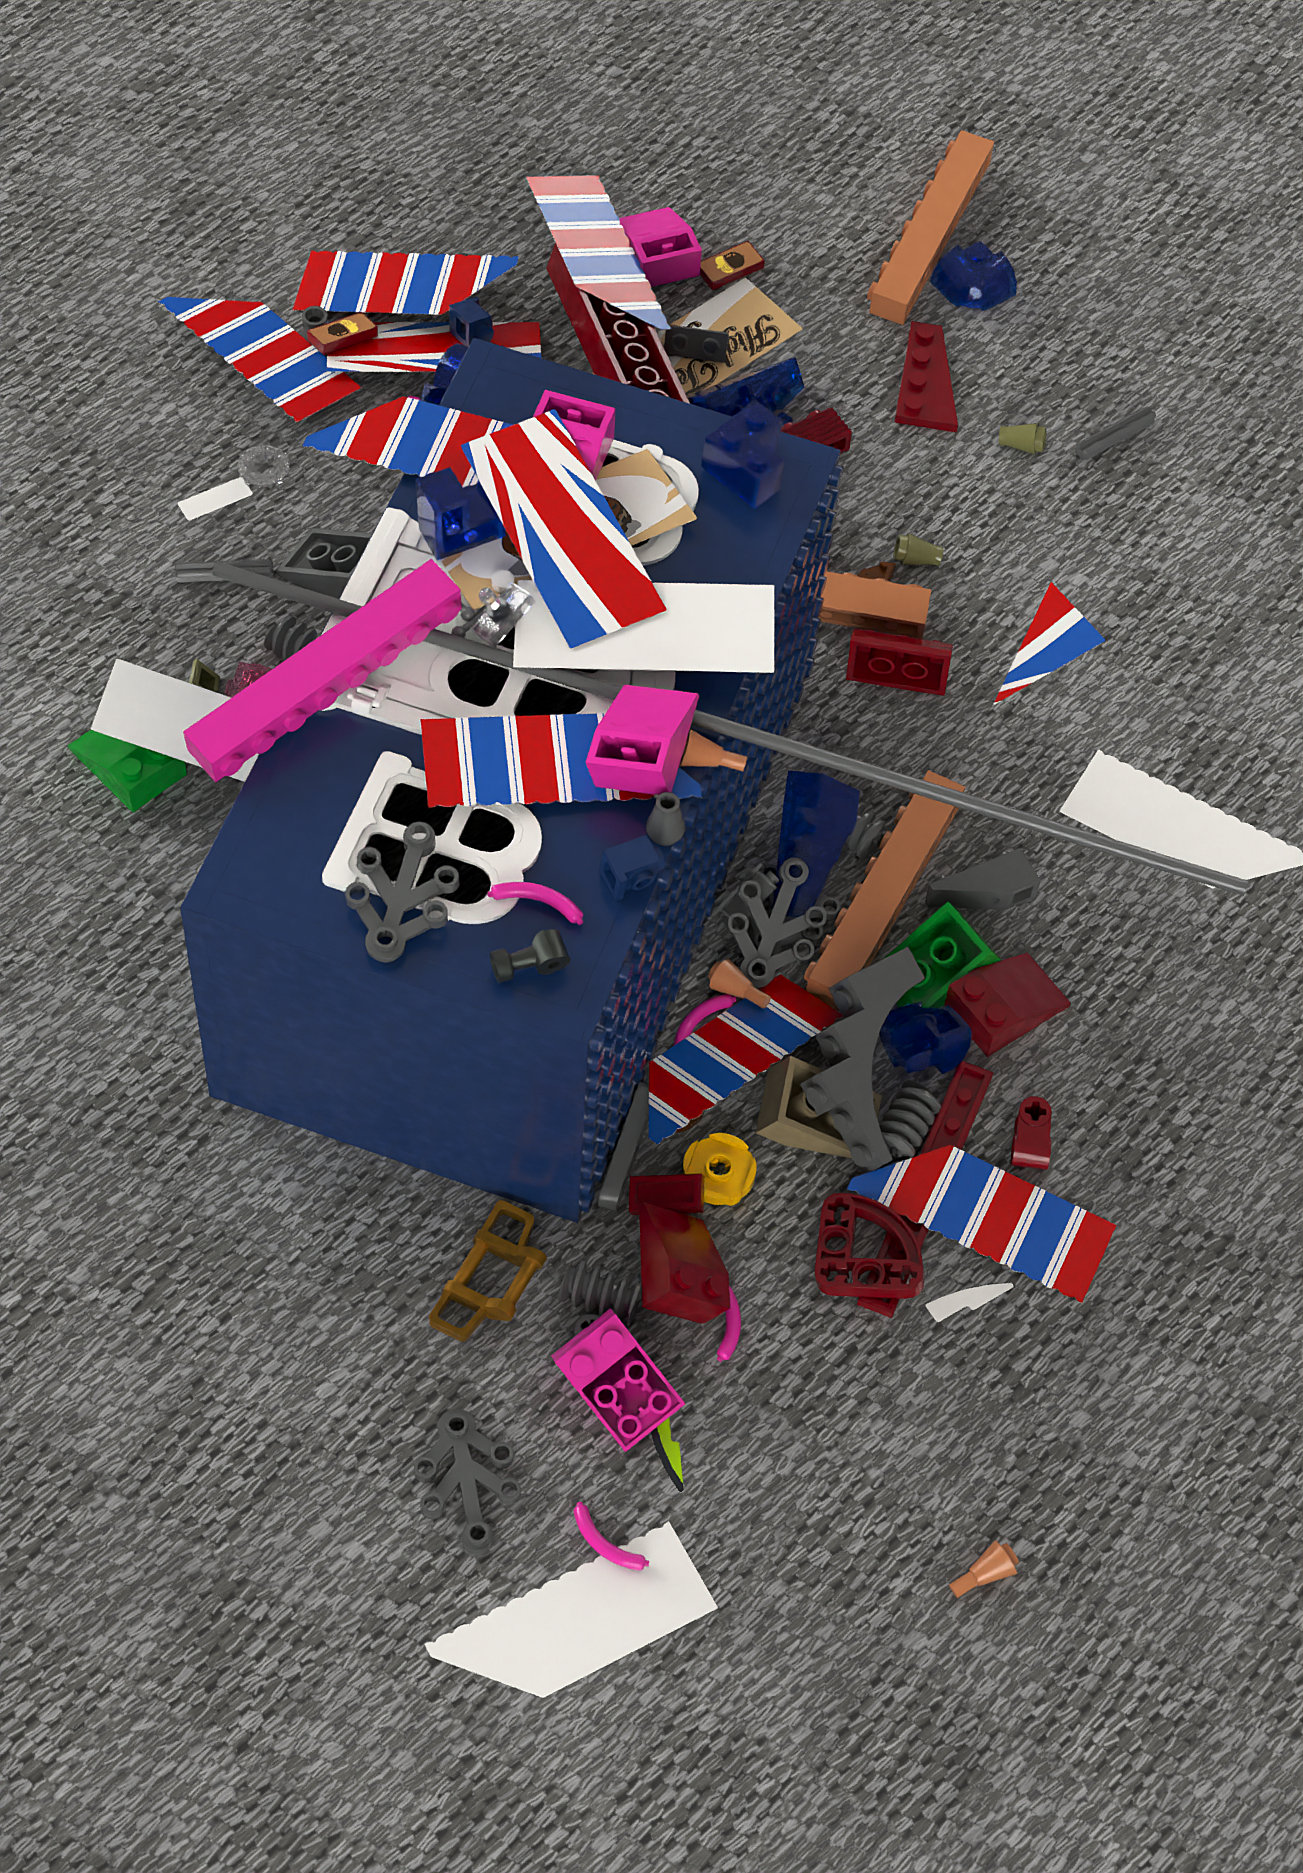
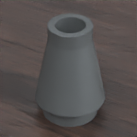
(666, 821)

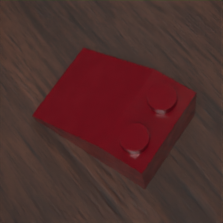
(1005, 1001)
(680, 1266)

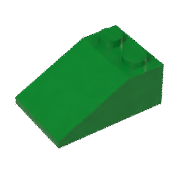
(127, 769)
(945, 951)

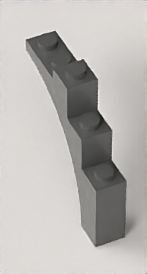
(849, 1048)

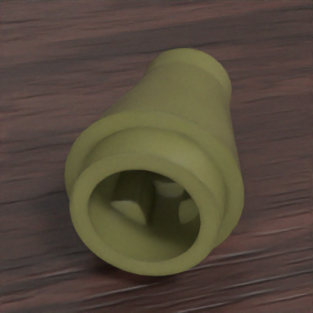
(1025, 437)
(916, 551)

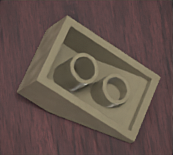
(790, 1118)

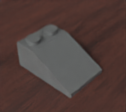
(324, 560)

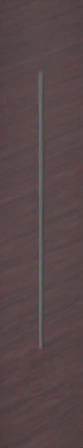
(774, 742)

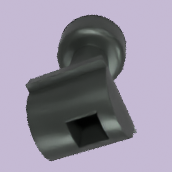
(546, 953)

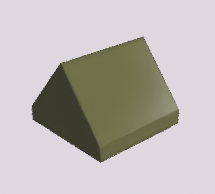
(204, 676)

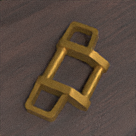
(525, 1257)

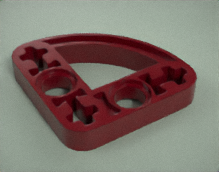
(843, 1261)

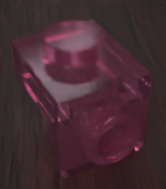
(245, 676)

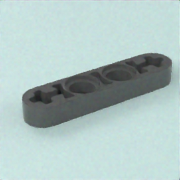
(626, 1150)

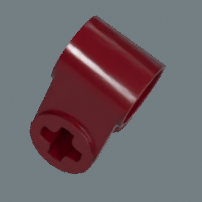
(1032, 1138)

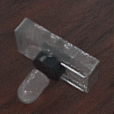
(501, 613)

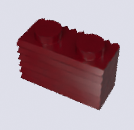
(823, 428)

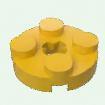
(732, 1152)

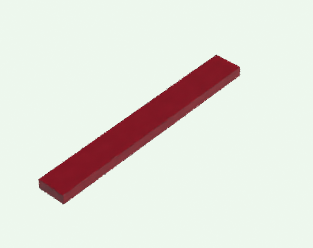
(949, 1128)

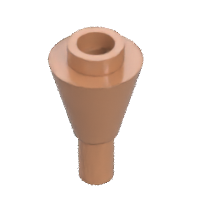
(703, 752)
(730, 980)
(991, 1566)

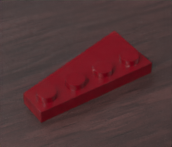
(926, 384)

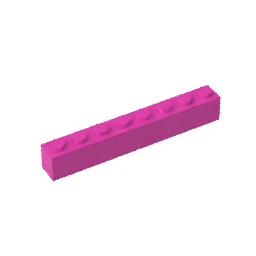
(323, 671)

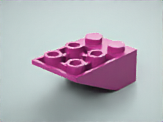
(663, 245)
(587, 424)
(641, 740)
(617, 1380)

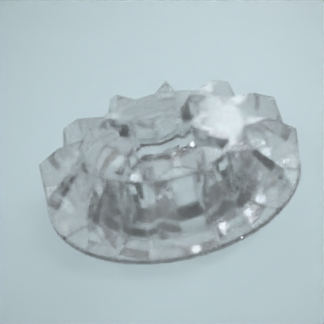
(255, 457)

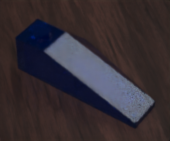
(770, 386)
(814, 827)

